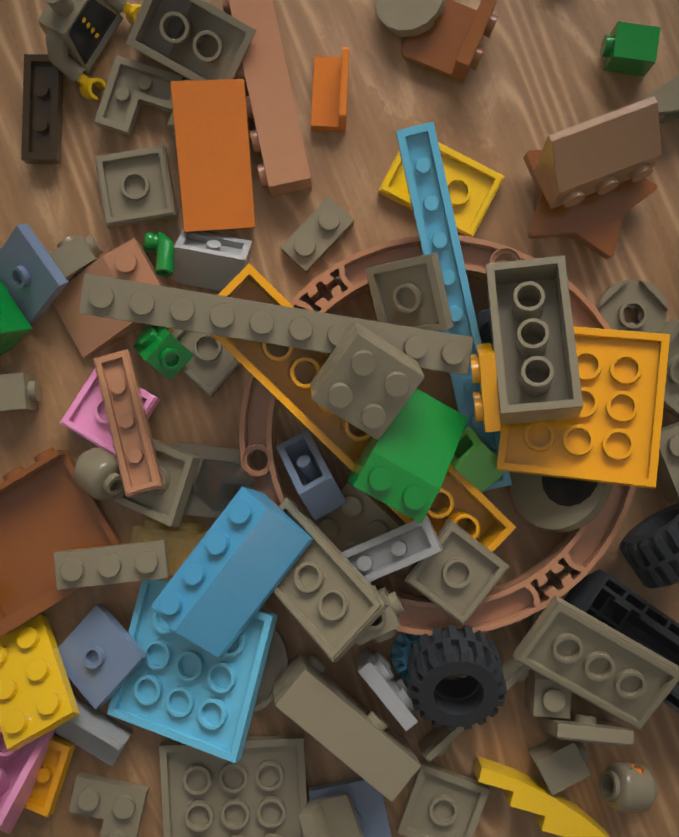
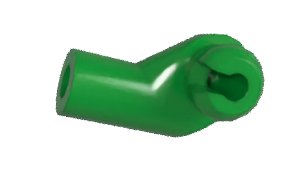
(163, 250)

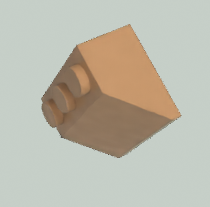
(600, 154)

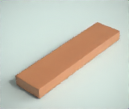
(128, 423)

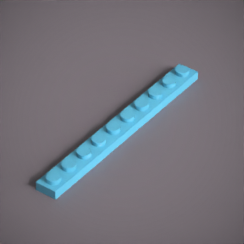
(439, 234)

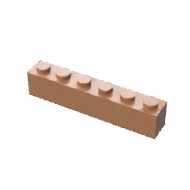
(271, 100)

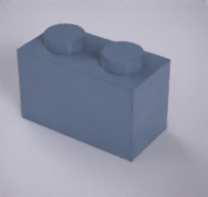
(311, 475)

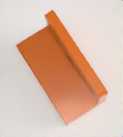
(330, 93)

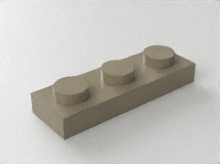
(111, 564)

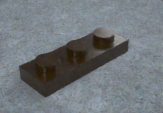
(41, 111)

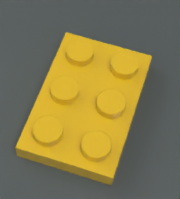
(32, 684)

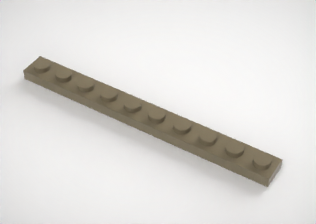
(261, 321)

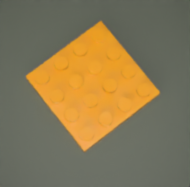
(619, 421)

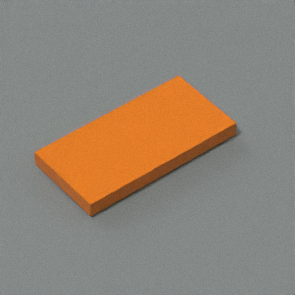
(213, 154)

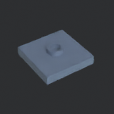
(30, 273)
(100, 656)
(366, 800)

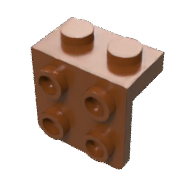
(454, 40)

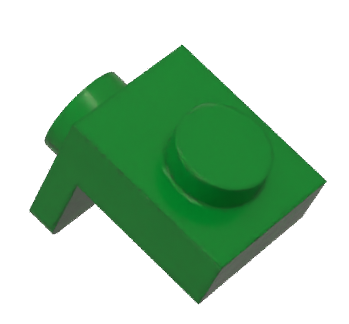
(162, 351)

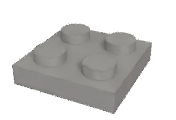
(393, 693)

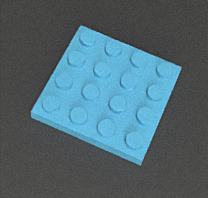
(189, 690)

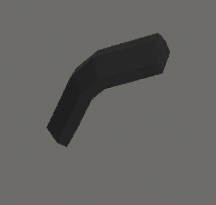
(630, 615)

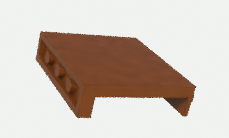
(39, 516)

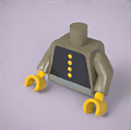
(78, 34)

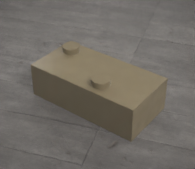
(533, 340)
(345, 725)

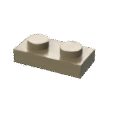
(317, 235)

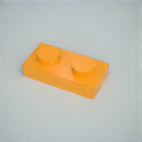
(51, 777)

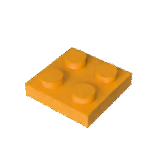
(486, 400)

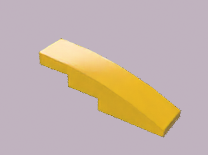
(553, 813)

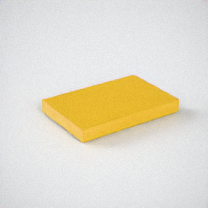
(468, 182)

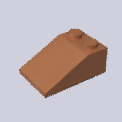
(95, 332)

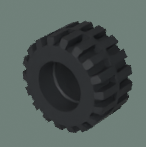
(654, 548)
(461, 700)

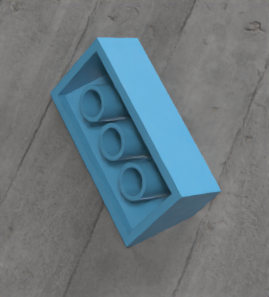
(231, 572)

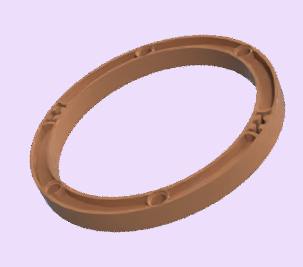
(505, 602)

